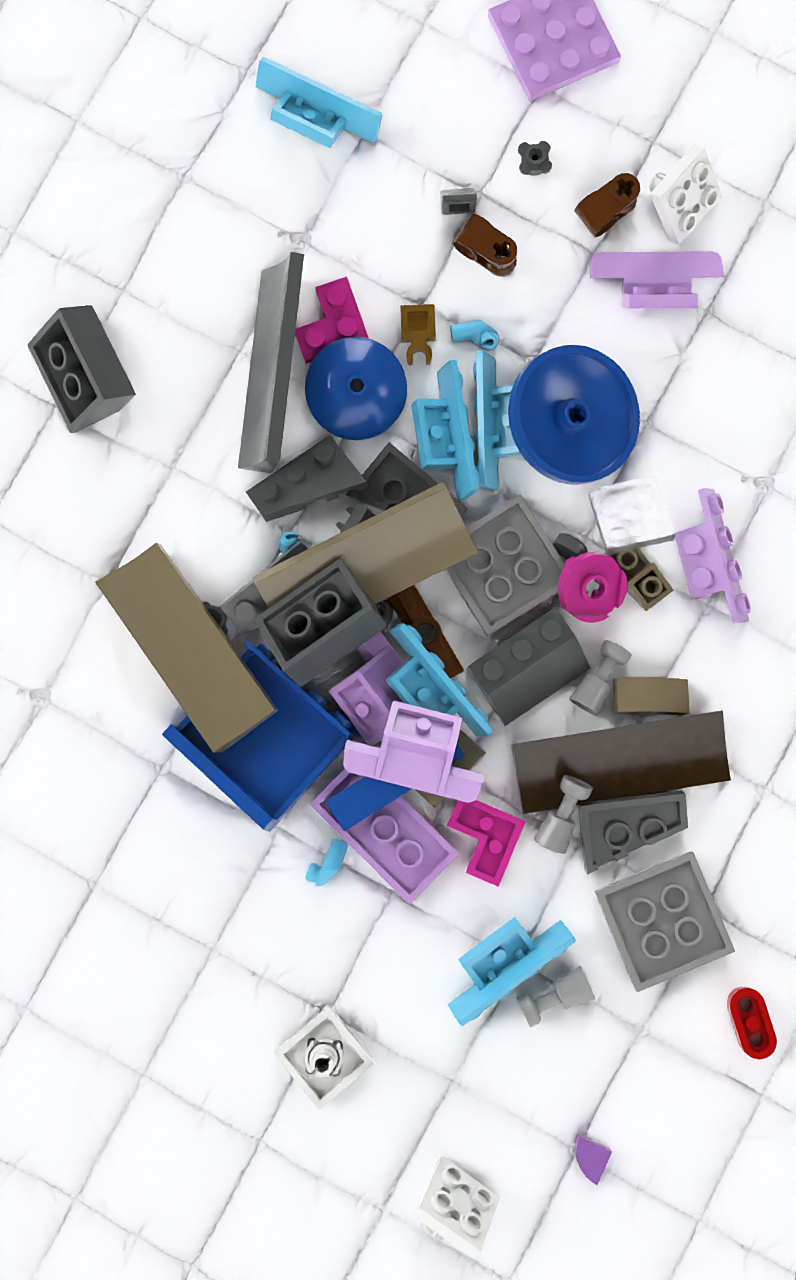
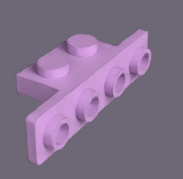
(709, 559)

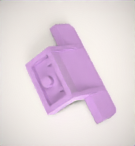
(657, 277)
(365, 693)
(416, 754)

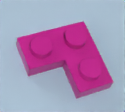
(340, 320)
(496, 837)

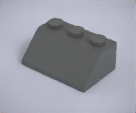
(80, 367)
(320, 623)
(529, 666)

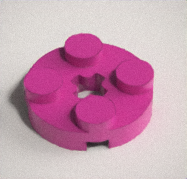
(578, 573)

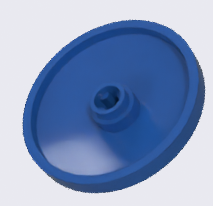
(574, 414)

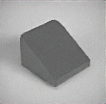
(458, 201)

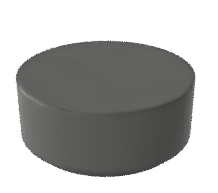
(569, 546)

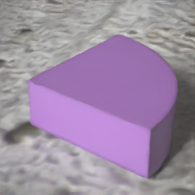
(591, 1157)

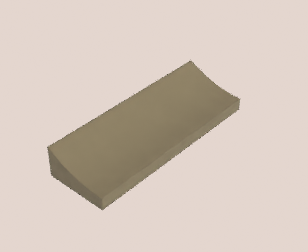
(383, 551)
(187, 648)

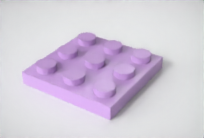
(553, 42)

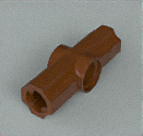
(414, 612)

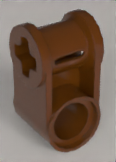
(605, 207)
(482, 243)

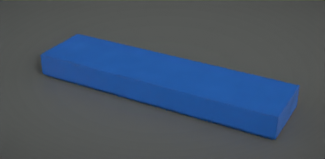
(367, 797)

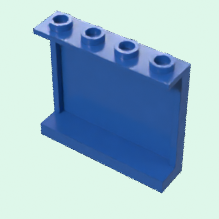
(279, 757)

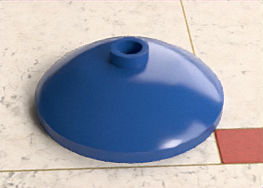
(352, 413)

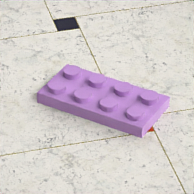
(392, 841)

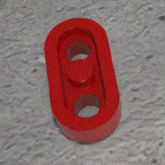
(750, 1021)

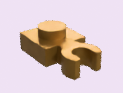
(418, 328)

